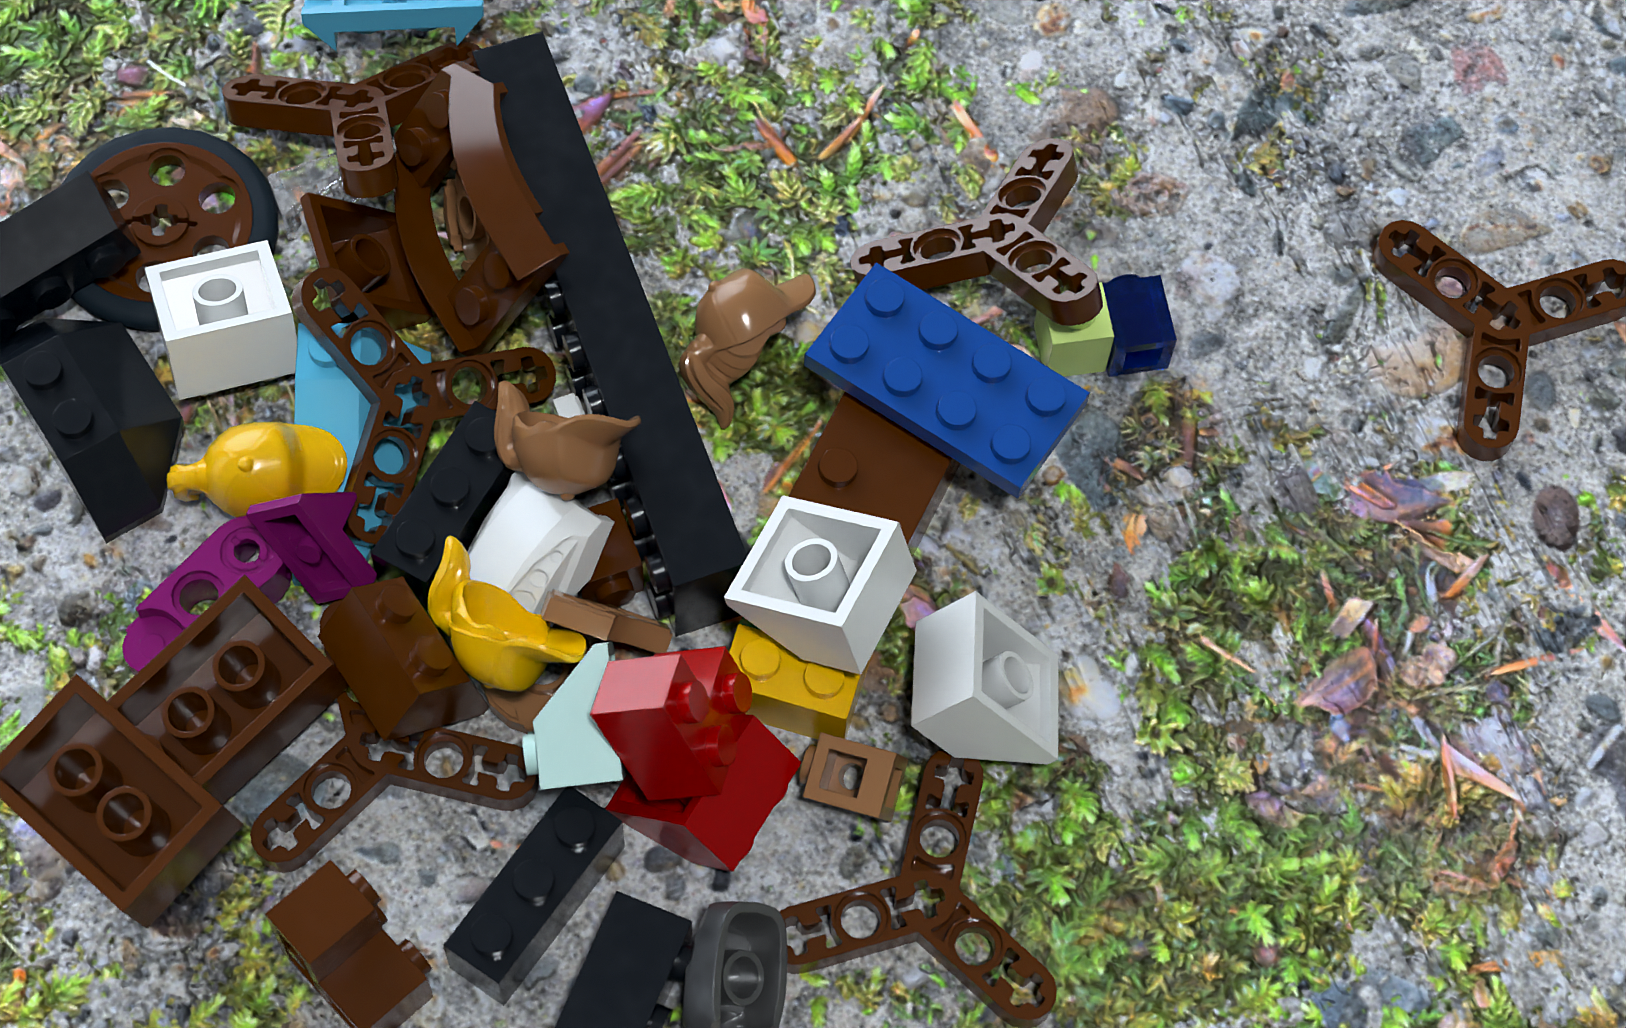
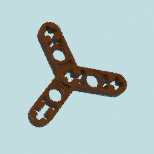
(353, 114)
(1003, 242)
(1485, 344)
(392, 371)
(369, 778)
(952, 916)

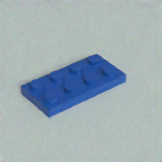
(946, 379)

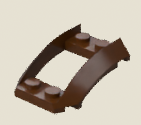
(464, 122)

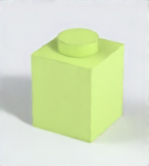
(1076, 347)

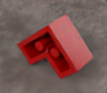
(674, 719)

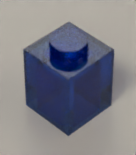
(1140, 325)

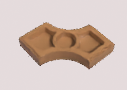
(606, 621)

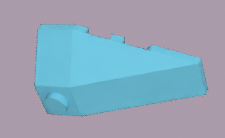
(333, 403)

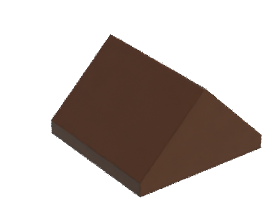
(368, 250)

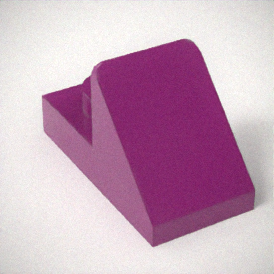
(312, 543)

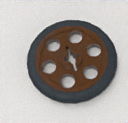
(209, 168)

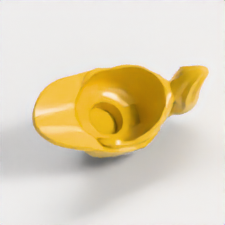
(260, 465)
(490, 629)

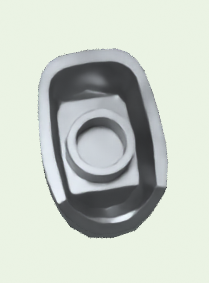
(737, 968)

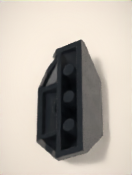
(97, 415)

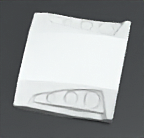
(537, 544)

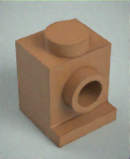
(825, 768)

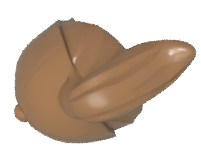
(732, 329)
(554, 450)

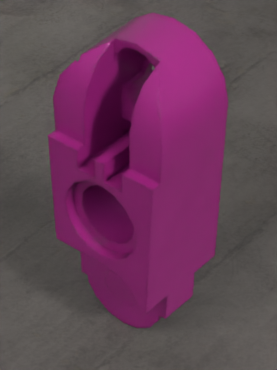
(203, 576)

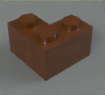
(338, 944)

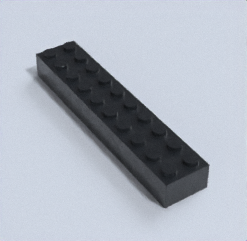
(617, 349)

